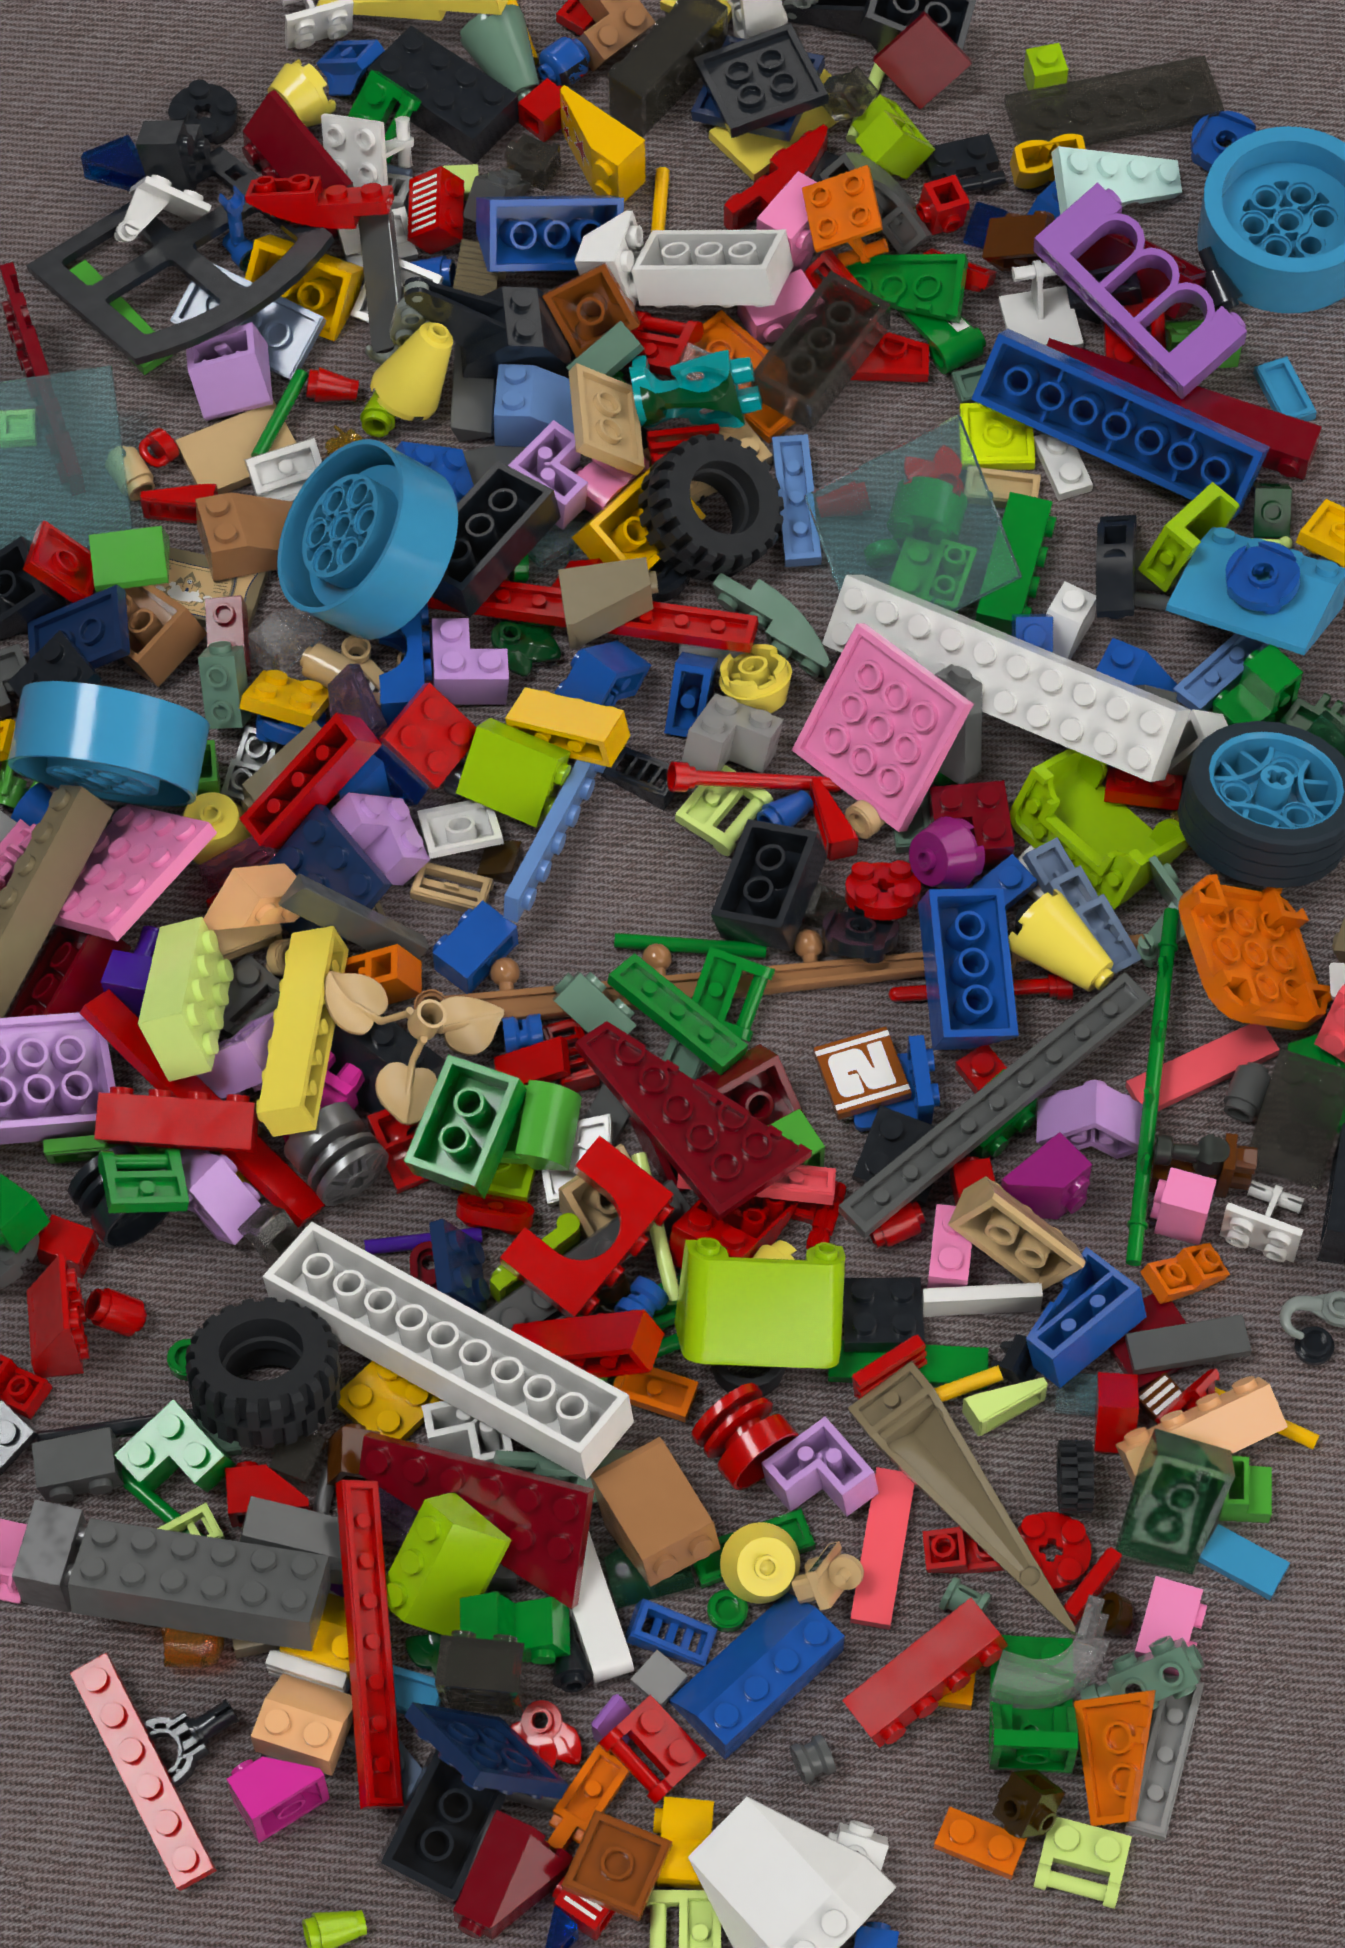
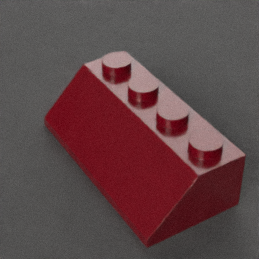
(285, 146)
(1117, 248)
(66, 974)
(754, 1083)

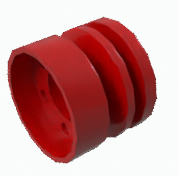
(742, 1434)

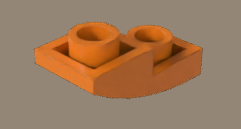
(1185, 1274)

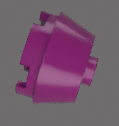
(946, 854)

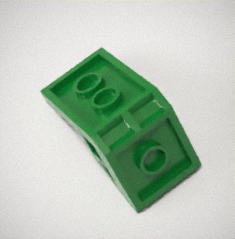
(1032, 1737)

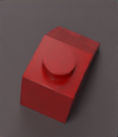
(258, 1481)

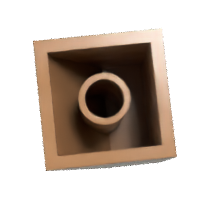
(654, 1512)

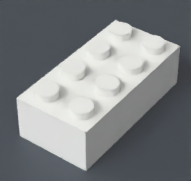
(712, 267)

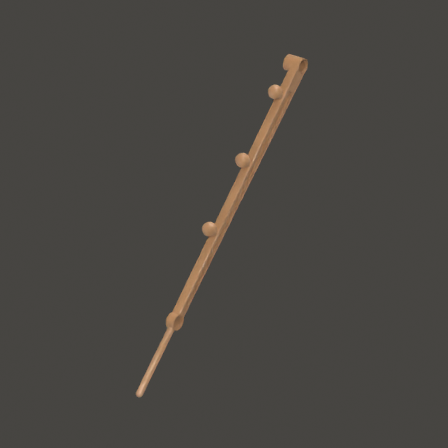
(787, 977)

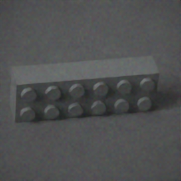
(200, 1584)

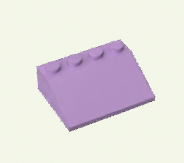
(51, 1077)

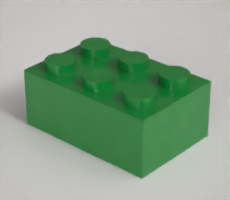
(466, 1126)

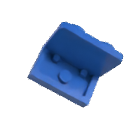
(924, 1096)

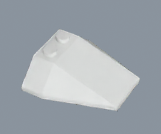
(785, 1882)

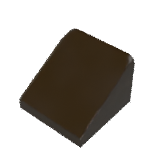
(501, 861)

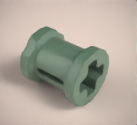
(958, 1593)

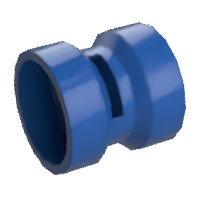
(522, 1032)
(644, 1295)

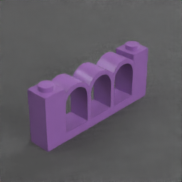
(1101, 214)

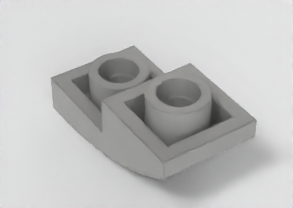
(250, 757)

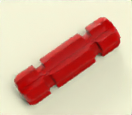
(826, 1218)

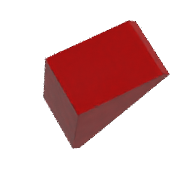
(1115, 1410)

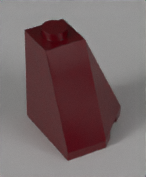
(507, 1877)

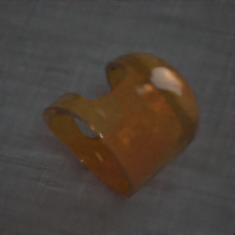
(190, 1649)

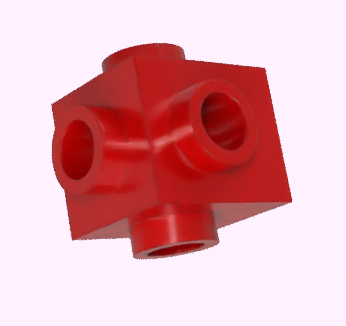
(943, 205)

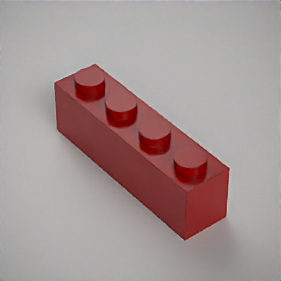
(310, 779)
(177, 1122)
(601, 1342)
(926, 1673)

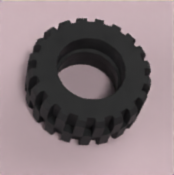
(741, 482)
(267, 1409)

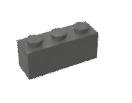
(293, 1529)

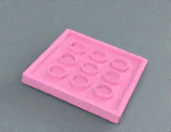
(882, 726)
(131, 869)

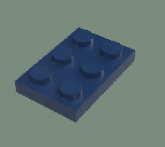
(93, 624)

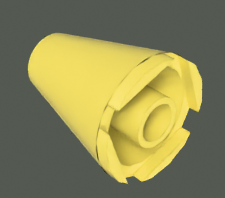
(415, 373)
(1061, 943)

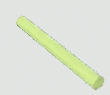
(661, 1245)

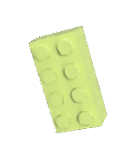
(185, 998)

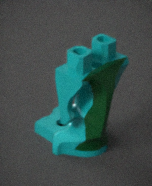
(684, 398)

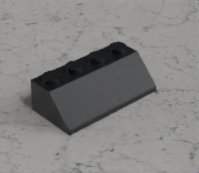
(373, 1052)

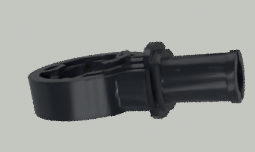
(195, 1747)

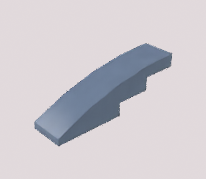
(1056, 871)

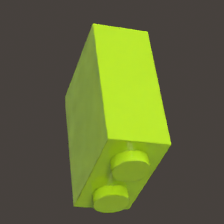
(513, 772)

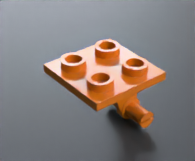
(843, 212)

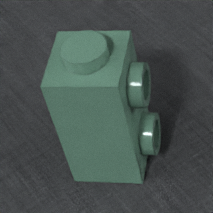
(222, 684)
(588, 1006)

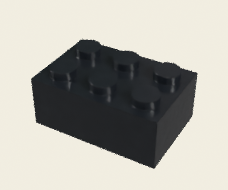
(769, 884)
(439, 1830)

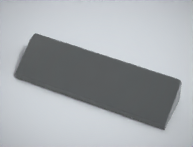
(380, 276)
(471, 403)
(349, 917)

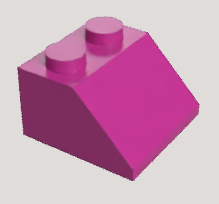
(275, 1793)

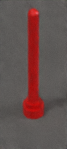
(685, 777)
(1053, 985)

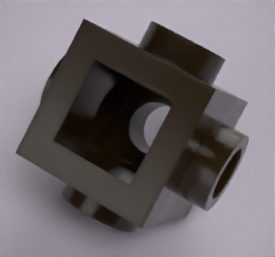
(1028, 1803)

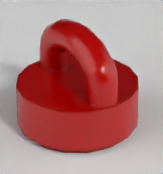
(161, 445)

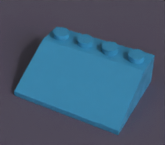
(1296, 627)

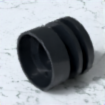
(113, 1229)

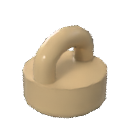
(864, 819)
(276, 957)

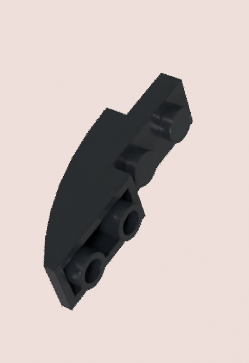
(1116, 566)

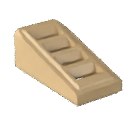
(245, 940)

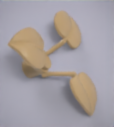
(404, 1090)

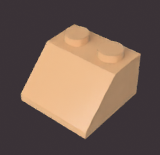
(252, 898)
(303, 1723)

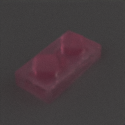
(245, 854)

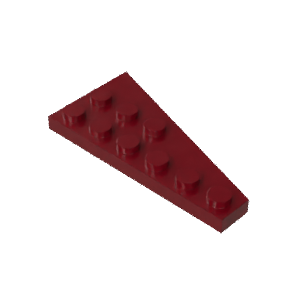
(19, 325)
(698, 1130)
(538, 1513)

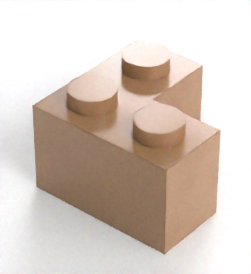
(616, 27)

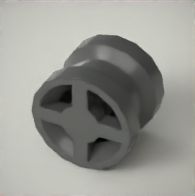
(812, 1758)

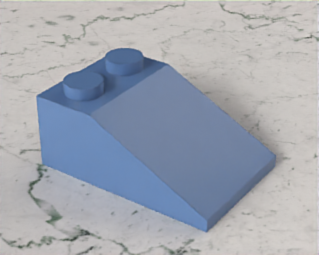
(528, 402)

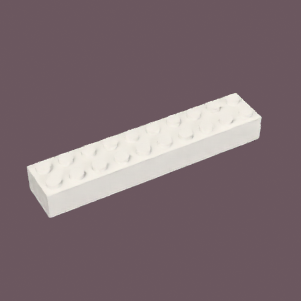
(1020, 679)
(453, 1351)

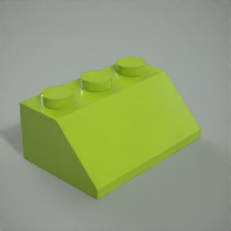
(443, 1558)

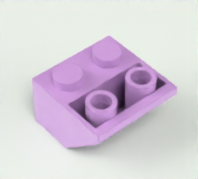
(231, 372)

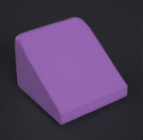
(610, 1717)

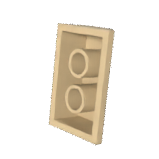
(1014, 1235)

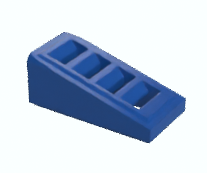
(650, 1641)

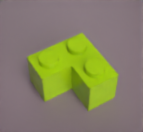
(891, 138)

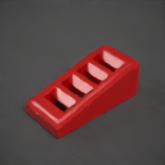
(175, 503)
(834, 829)
(581, 1079)

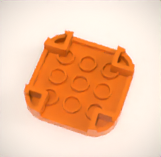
(1252, 955)

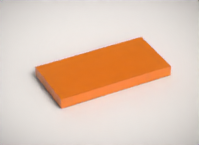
(725, 334)

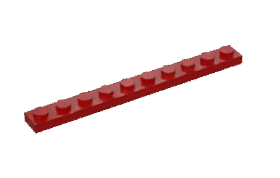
(662, 623)

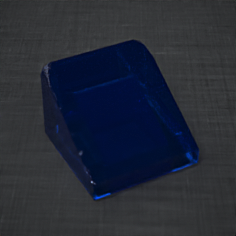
(979, 222)
(562, 1930)

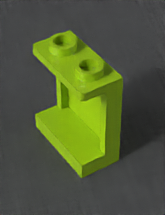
(1183, 535)

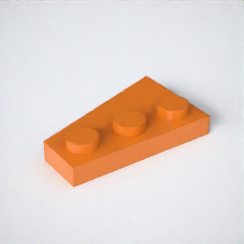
(1113, 1753)

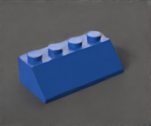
(539, 230)
(967, 967)
(758, 1673)

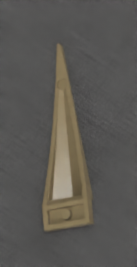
(922, 1441)

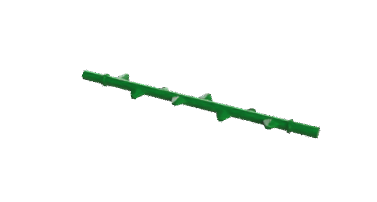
(1137, 1222)

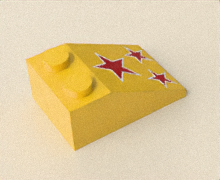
(603, 147)

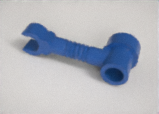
(235, 241)

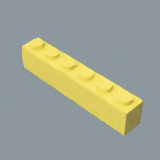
(300, 1034)

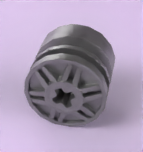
(337, 1155)

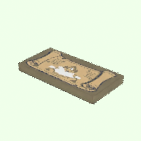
(192, 583)

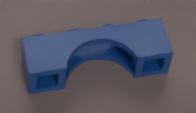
(404, 681)

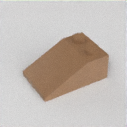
(240, 533)
(159, 633)

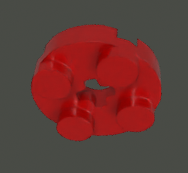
(867, 880)
(1066, 1535)

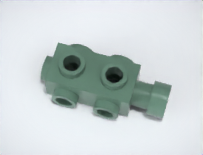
(1149, 1672)

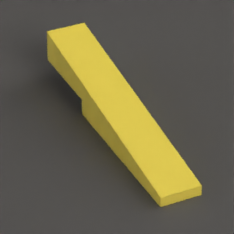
(423, 9)

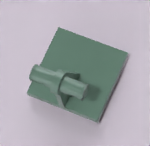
(1166, 883)

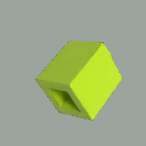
(1045, 66)

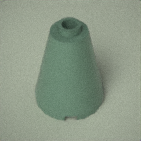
(502, 49)

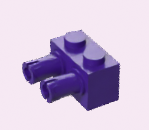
(128, 972)

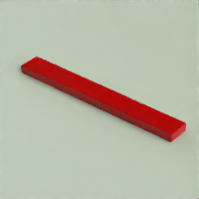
(263, 1170)
(369, 1645)

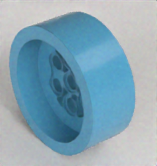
(1270, 186)
(367, 539)
(109, 743)

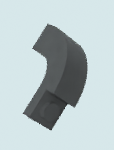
(896, 207)

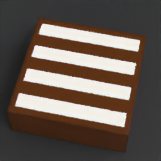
(1158, 1396)

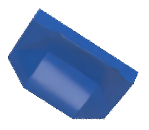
(347, 63)

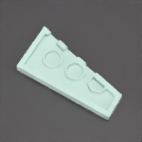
(1129, 176)

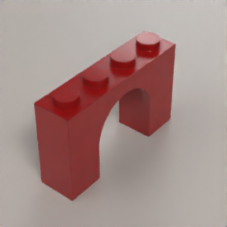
(573, 1283)

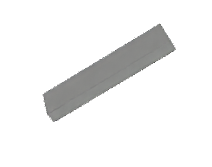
(1164, 1763)

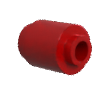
(899, 1227)
(115, 1311)

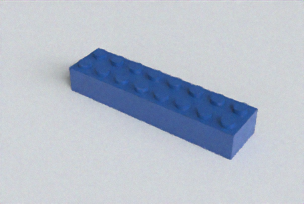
(1116, 420)

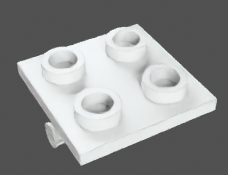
(317, 23)
(361, 146)
(152, 196)
(1041, 311)
(1248, 1228)

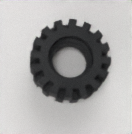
(1075, 1476)

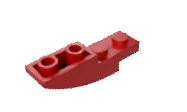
(783, 165)
(307, 203)

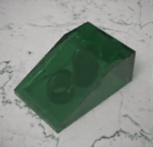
(1175, 1501)

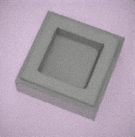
(659, 1678)

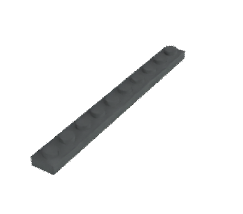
(994, 1105)

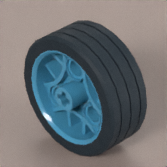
(1265, 804)

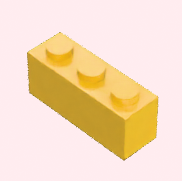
(584, 728)

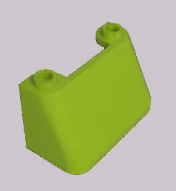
(1106, 838)
(760, 1307)

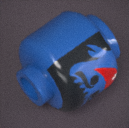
(564, 61)

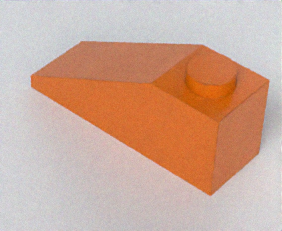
(392, 968)

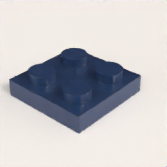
(459, 1265)

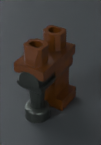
(1211, 1158)

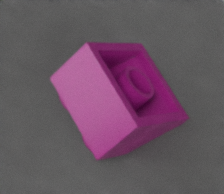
(1051, 1179)

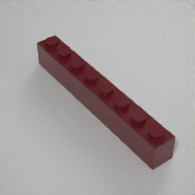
(1290, 439)

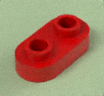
(495, 1212)

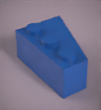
(1084, 1320)

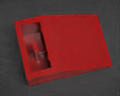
(740, 1232)
(57, 1321)

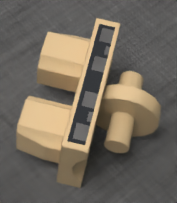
(828, 1577)

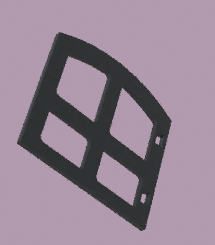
(180, 251)

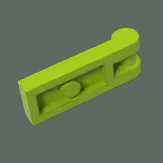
(561, 1240)

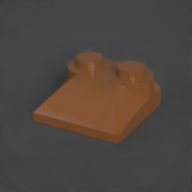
(590, 307)

